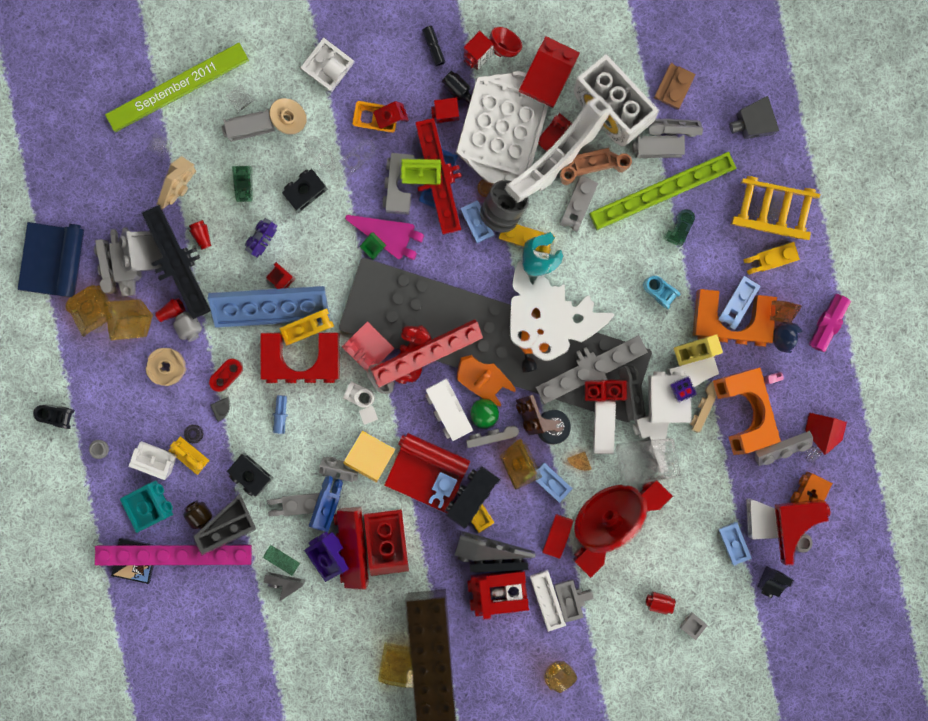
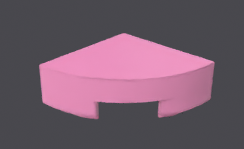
(773, 378)

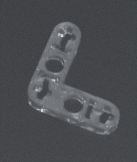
(335, 164)

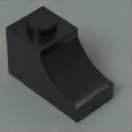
(774, 582)

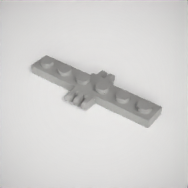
(591, 368)

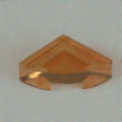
(580, 461)

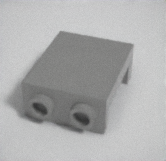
(139, 251)

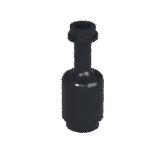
(457, 86)

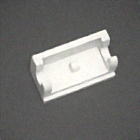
(152, 460)

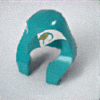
(540, 263)

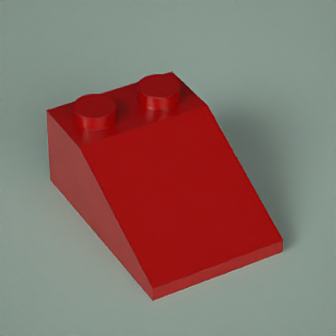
(549, 72)
(386, 542)

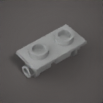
(330, 466)

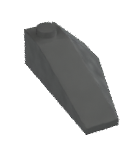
(481, 548)

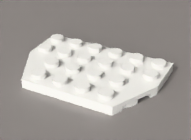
(501, 128)

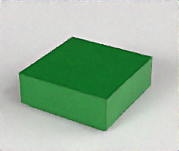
(372, 246)

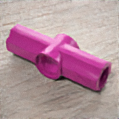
(830, 322)

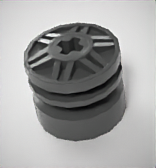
(500, 209)

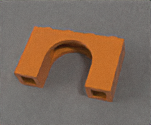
(707, 324)
(763, 428)

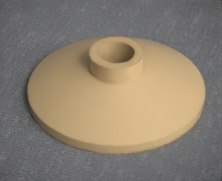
(292, 111)

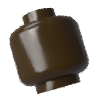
(197, 515)

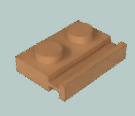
(674, 86)

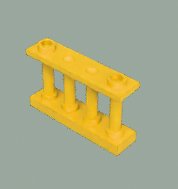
(780, 227)

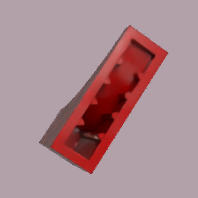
(794, 520)

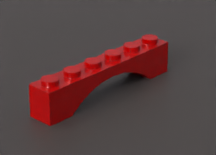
(655, 496)

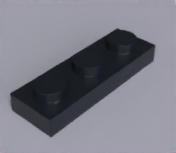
(498, 565)

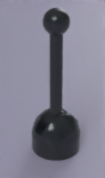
(528, 363)

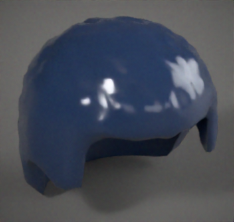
(785, 336)

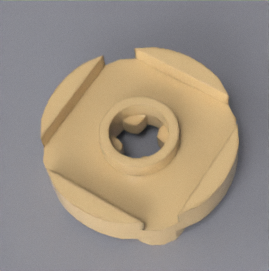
(154, 366)

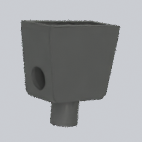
(755, 120)

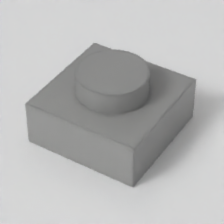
(693, 626)

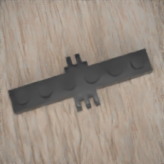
(176, 261)

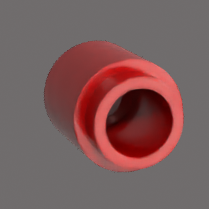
(660, 603)

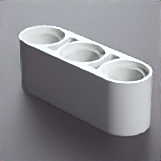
(604, 427)

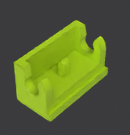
(421, 171)

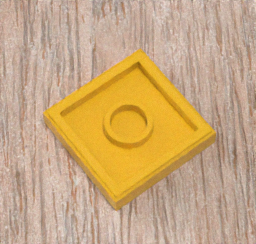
(369, 456)

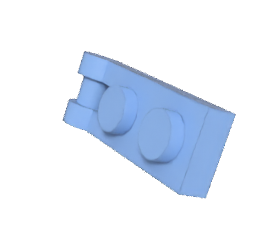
(739, 302)

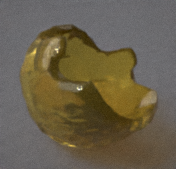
(560, 676)

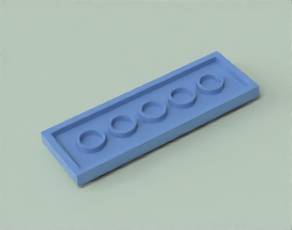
(266, 306)

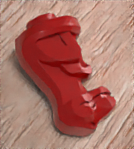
(415, 337)

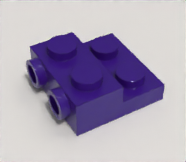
(325, 556)

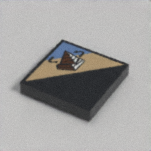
(136, 573)

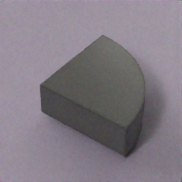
(221, 408)

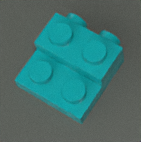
(147, 506)

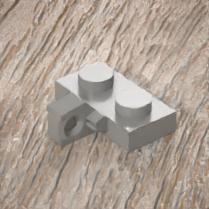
(572, 599)

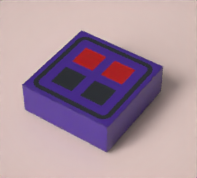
(683, 389)

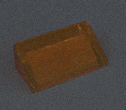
(784, 311)

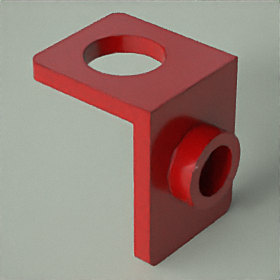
(390, 114)

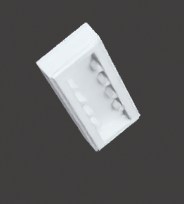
(547, 600)

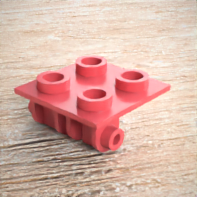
(368, 346)

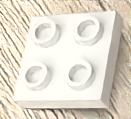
(327, 65)

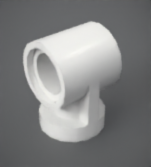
(353, 394)

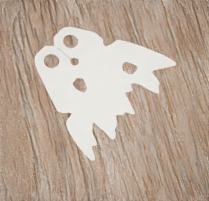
(554, 316)

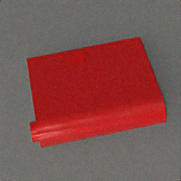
(419, 467)

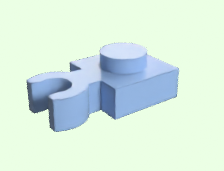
(444, 486)

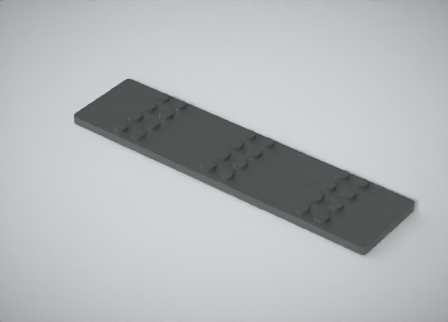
(399, 298)

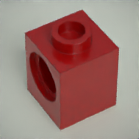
(445, 110)

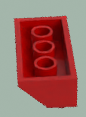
(354, 550)

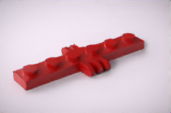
(442, 193)

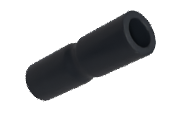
(434, 48)

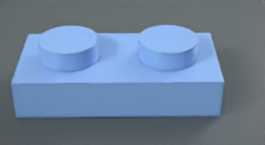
(477, 226)
(553, 483)
(734, 543)

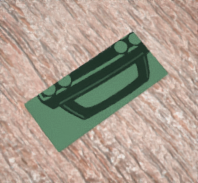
(281, 560)

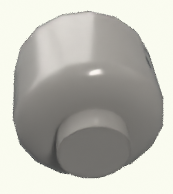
(187, 327)

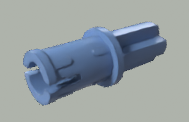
(280, 414)

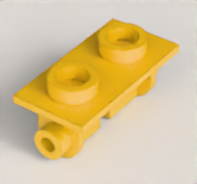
(188, 455)

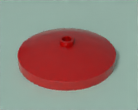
(610, 518)

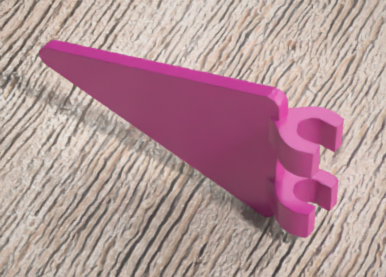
(392, 233)

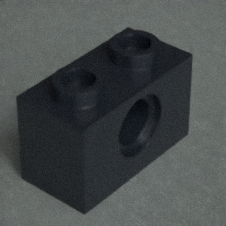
(301, 201)
(260, 480)

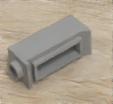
(248, 126)
(659, 147)

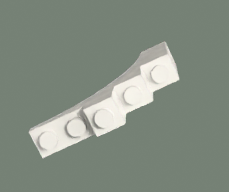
(562, 152)
(699, 372)

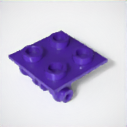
(253, 243)

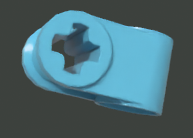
(662, 291)

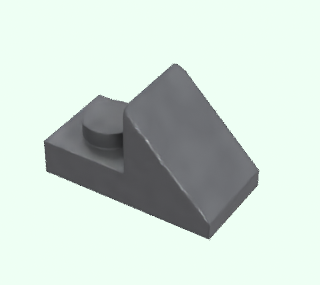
(288, 583)

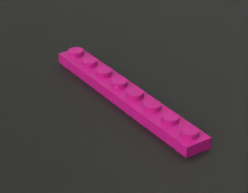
(171, 555)

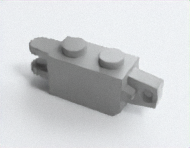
(125, 279)

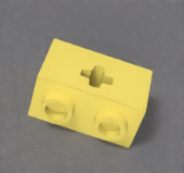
(698, 350)

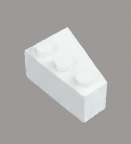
(448, 410)

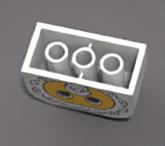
(631, 108)

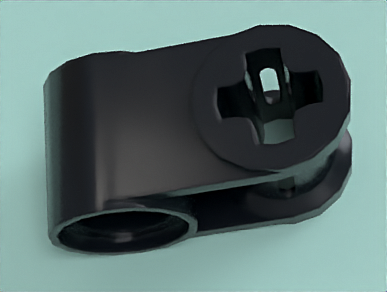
(57, 415)

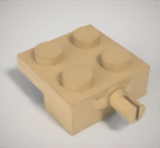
(176, 181)

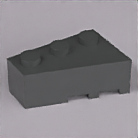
(226, 527)

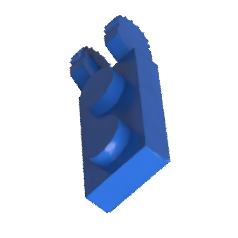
(326, 504)

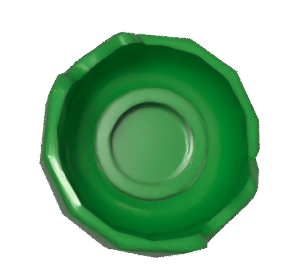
(484, 414)

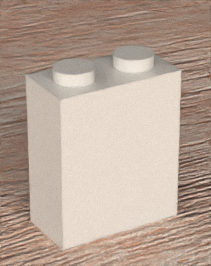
(662, 401)

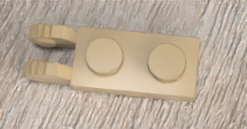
(705, 404)

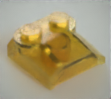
(88, 309)
(396, 666)

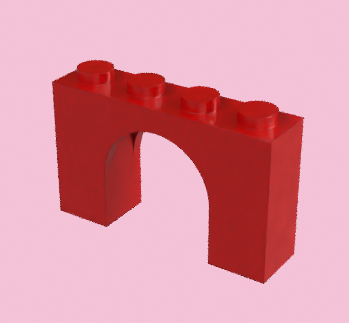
(274, 367)

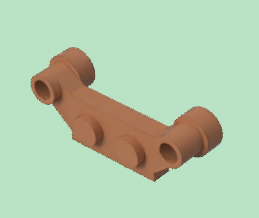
(594, 162)

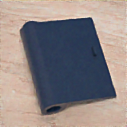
(51, 259)

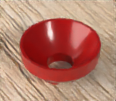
(505, 42)

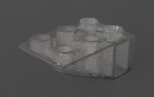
(647, 461)

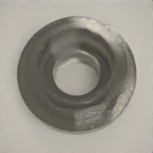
(199, 433)

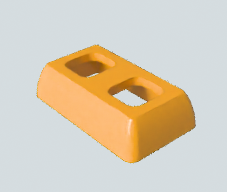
(366, 106)

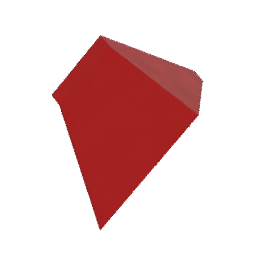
(826, 431)

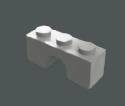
(396, 201)

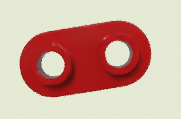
(226, 375)

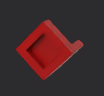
(280, 277)

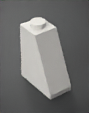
(761, 520)

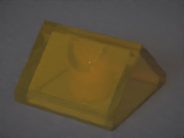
(127, 319)
(520, 464)

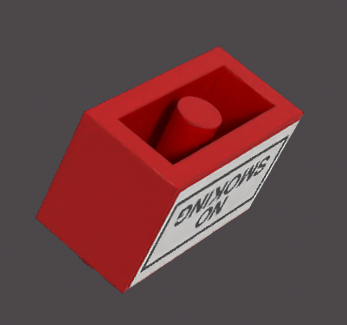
(478, 51)

